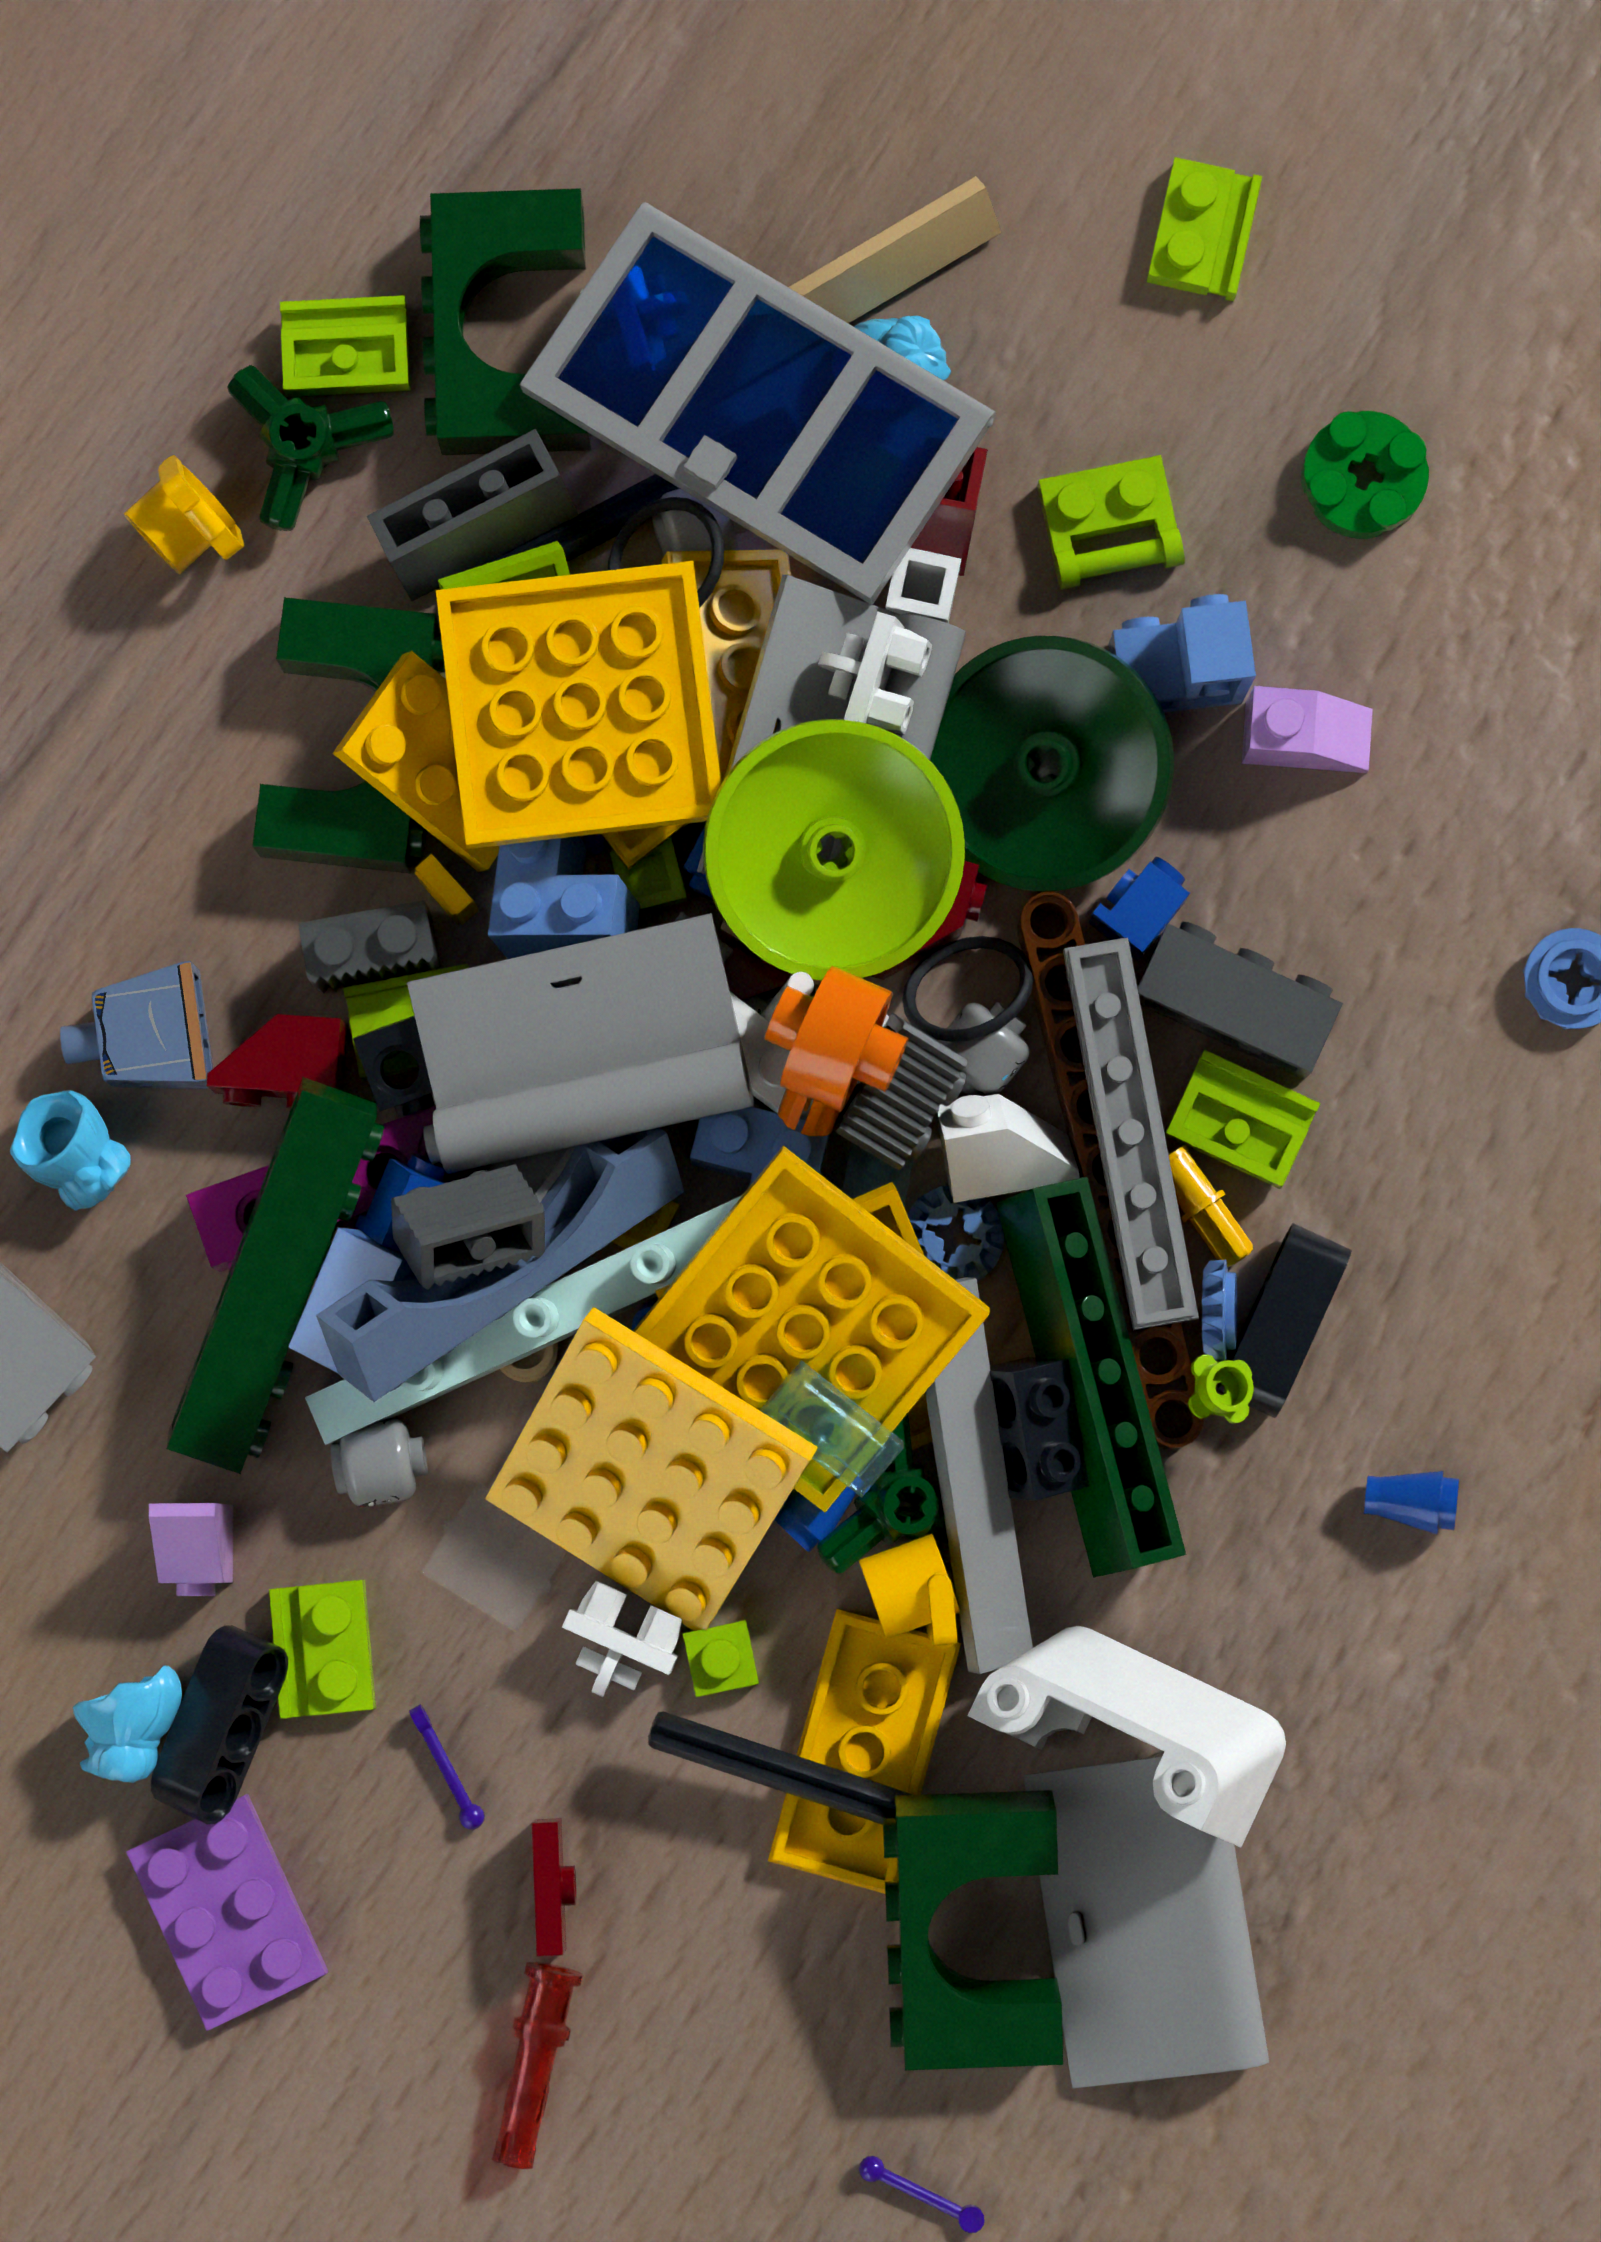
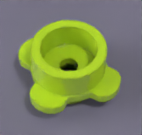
(1238, 1387)

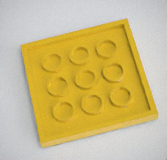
(579, 704)
(816, 1282)
(649, 1471)

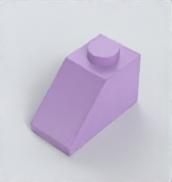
(1306, 730)
(192, 1545)

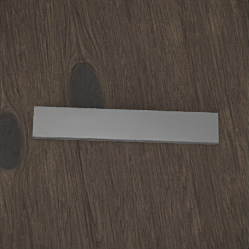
(1130, 1134)
(978, 1507)

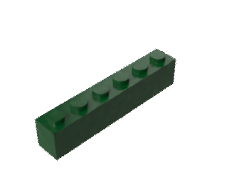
(273, 1275)
(1079, 1317)

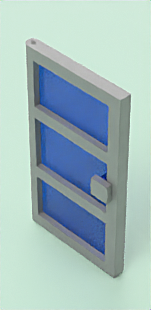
(758, 402)

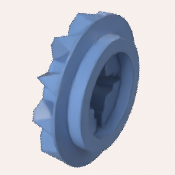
(1548, 995)
(980, 1222)
(1219, 1310)

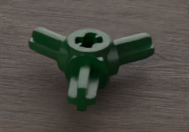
(326, 432)
(875, 1520)

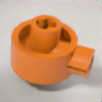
(832, 1047)

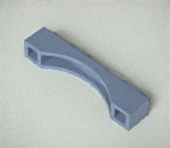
(398, 1327)

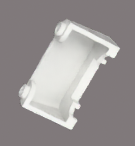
(1214, 1745)

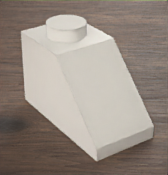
(1000, 1148)

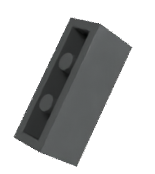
(473, 514)
(1238, 999)

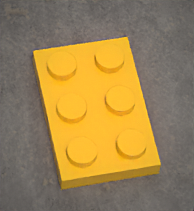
(408, 753)

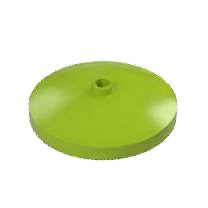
(895, 859)

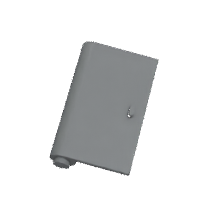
(794, 689)
(556, 1068)
(1168, 1941)

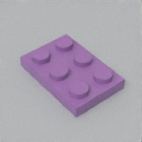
(227, 1913)

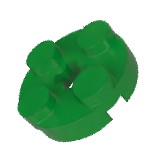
(1332, 490)

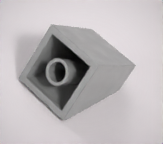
(37, 1360)

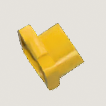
(183, 518)
(913, 1591)

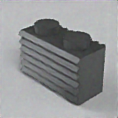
(369, 945)
(897, 1121)
(468, 1225)

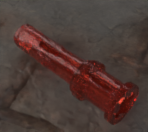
(540, 2033)

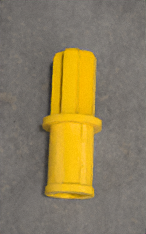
(1207, 1210)

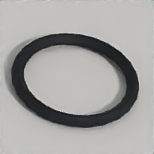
(680, 504)
(949, 949)

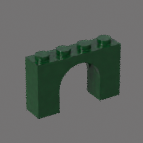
(471, 244)
(357, 823)
(943, 2014)

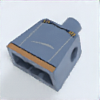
(147, 1031)

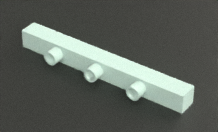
(527, 1328)

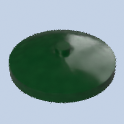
(1053, 761)

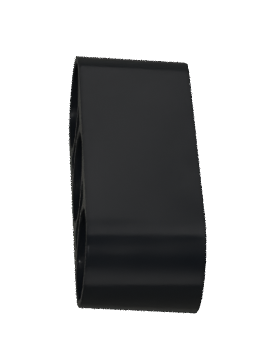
(1288, 1314)
(219, 1724)

